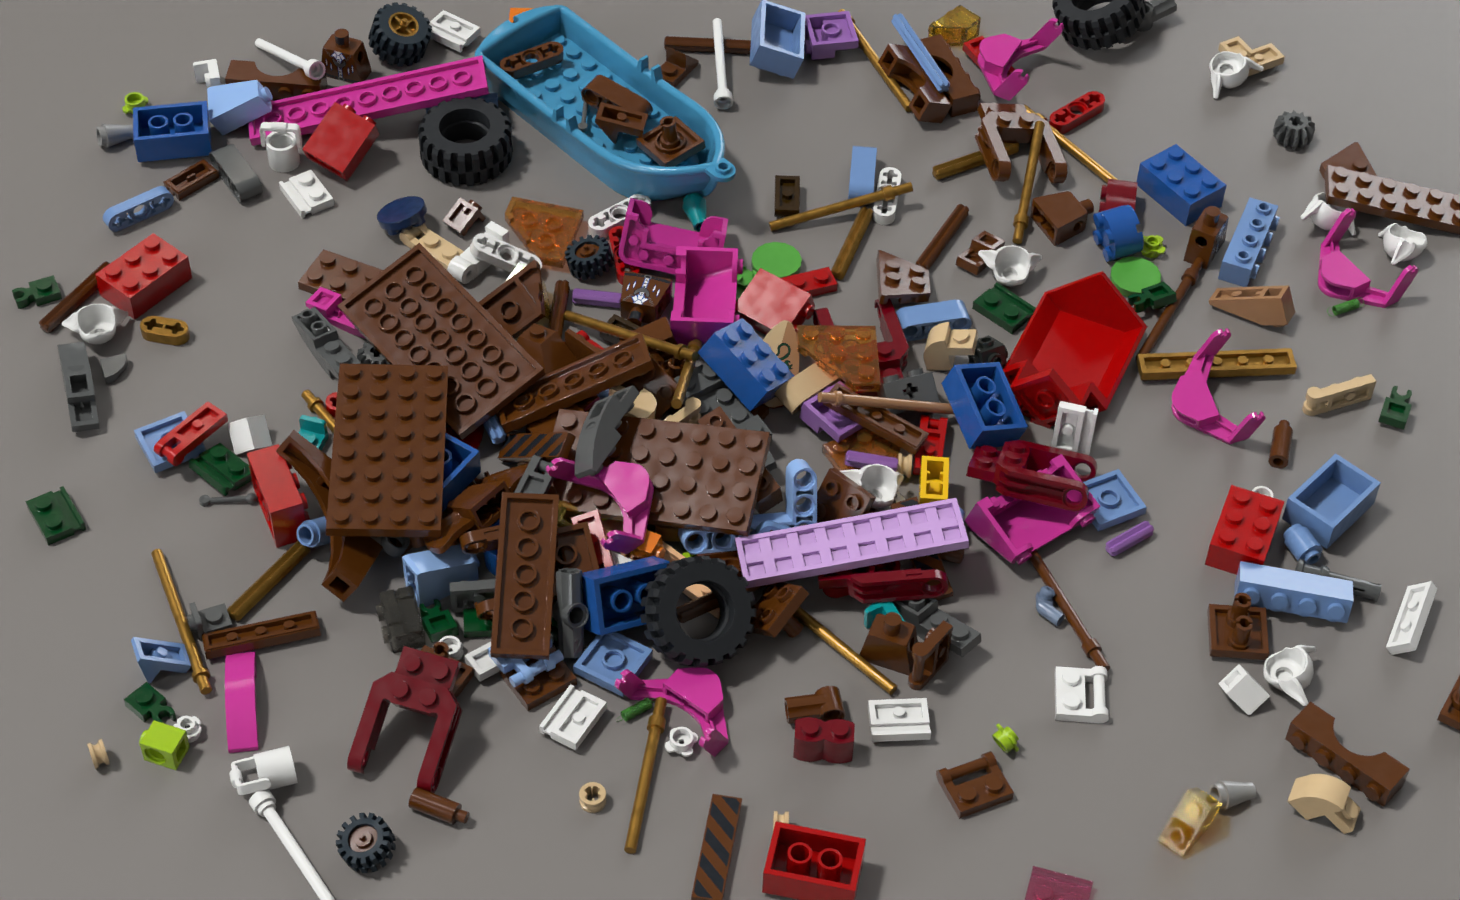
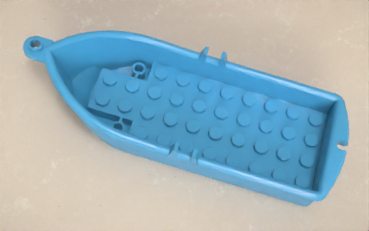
(554, 105)

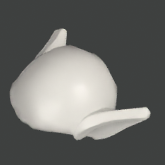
(1230, 70)
(1324, 214)
(1402, 242)
(1010, 264)
(96, 322)
(878, 481)
(1291, 671)

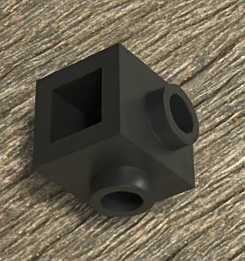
(989, 351)

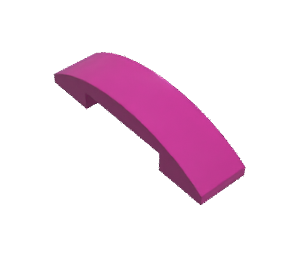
(326, 303)
(241, 702)

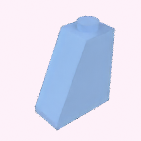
(237, 104)
(432, 572)

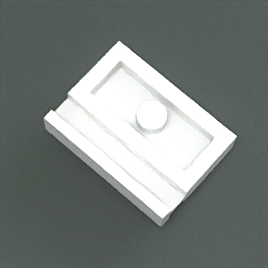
(453, 31)
(306, 193)
(1074, 428)
(573, 717)
(899, 719)

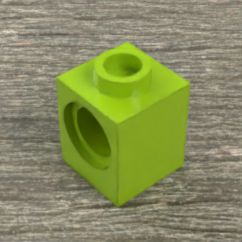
(164, 745)

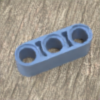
(862, 171)
(920, 319)

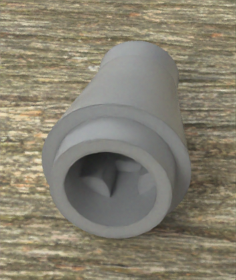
(112, 134)
(1232, 792)

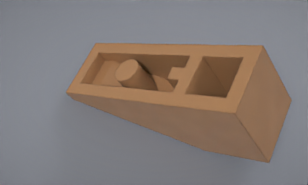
(1258, 304)

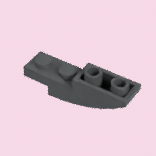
(323, 341)
(78, 386)
(599, 431)
(926, 615)

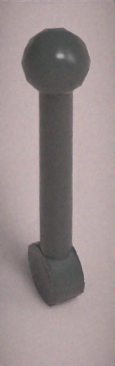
(583, 125)
(205, 500)

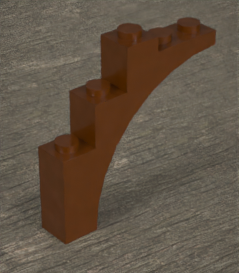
(350, 555)

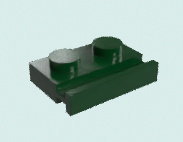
(1003, 308)
(221, 469)
(55, 515)

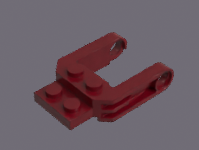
(891, 352)
(1017, 476)
(886, 586)
(421, 685)

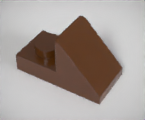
(677, 66)
(617, 119)

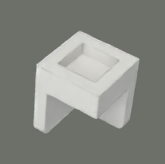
(249, 434)
(1244, 689)

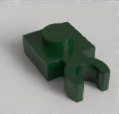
(40, 291)
(1155, 296)
(1396, 409)
(437, 622)
(149, 703)

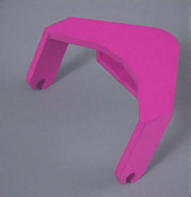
(1002, 51)
(1344, 281)
(1194, 403)
(630, 489)
(692, 690)

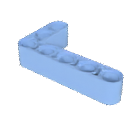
(792, 517)

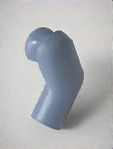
(1045, 607)

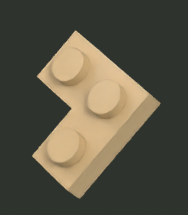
(1265, 56)

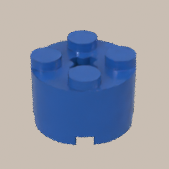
(1118, 232)

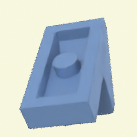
(160, 655)

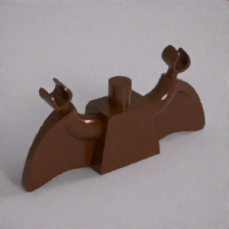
(473, 509)

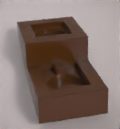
(971, 260)

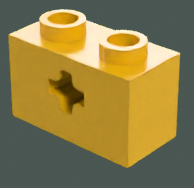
(933, 479)

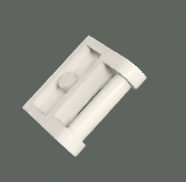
(1070, 694)

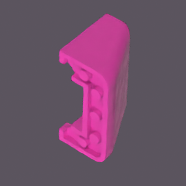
(655, 244)
(704, 292)
(1021, 526)

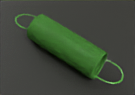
(1345, 306)
(636, 709)

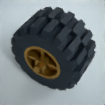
(399, 34)

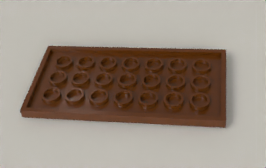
(426, 317)
(388, 451)
(698, 472)

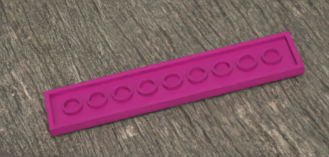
(381, 95)

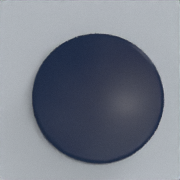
(402, 214)

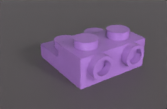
(829, 33)
(823, 418)

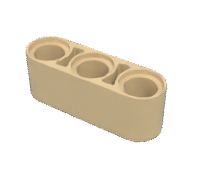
(804, 386)

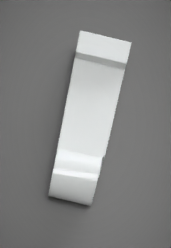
(466, 266)

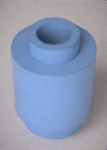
(313, 532)
(1302, 544)

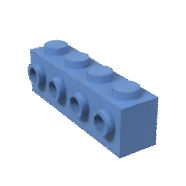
(1248, 242)
(1295, 592)

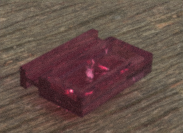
(1056, 886)

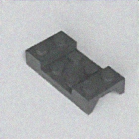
(714, 393)

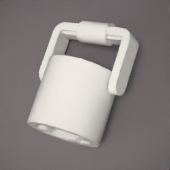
(282, 145)
(273, 767)

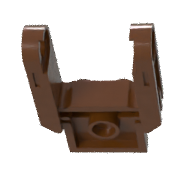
(1015, 125)
(573, 551)

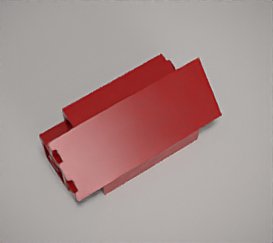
(1074, 349)

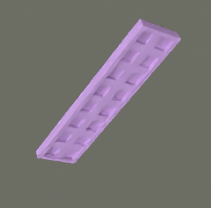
(851, 542)

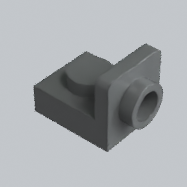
(208, 619)

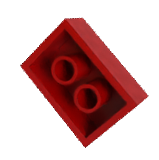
(143, 276)
(278, 494)
(1244, 530)
(813, 864)

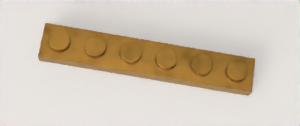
(1225, 363)

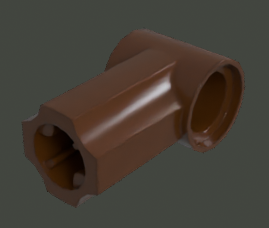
(823, 705)

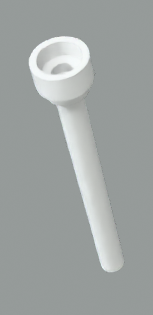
(312, 68)
(722, 97)
(264, 805)

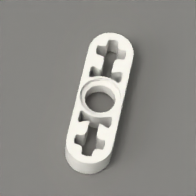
(889, 216)
(604, 221)
(500, 246)

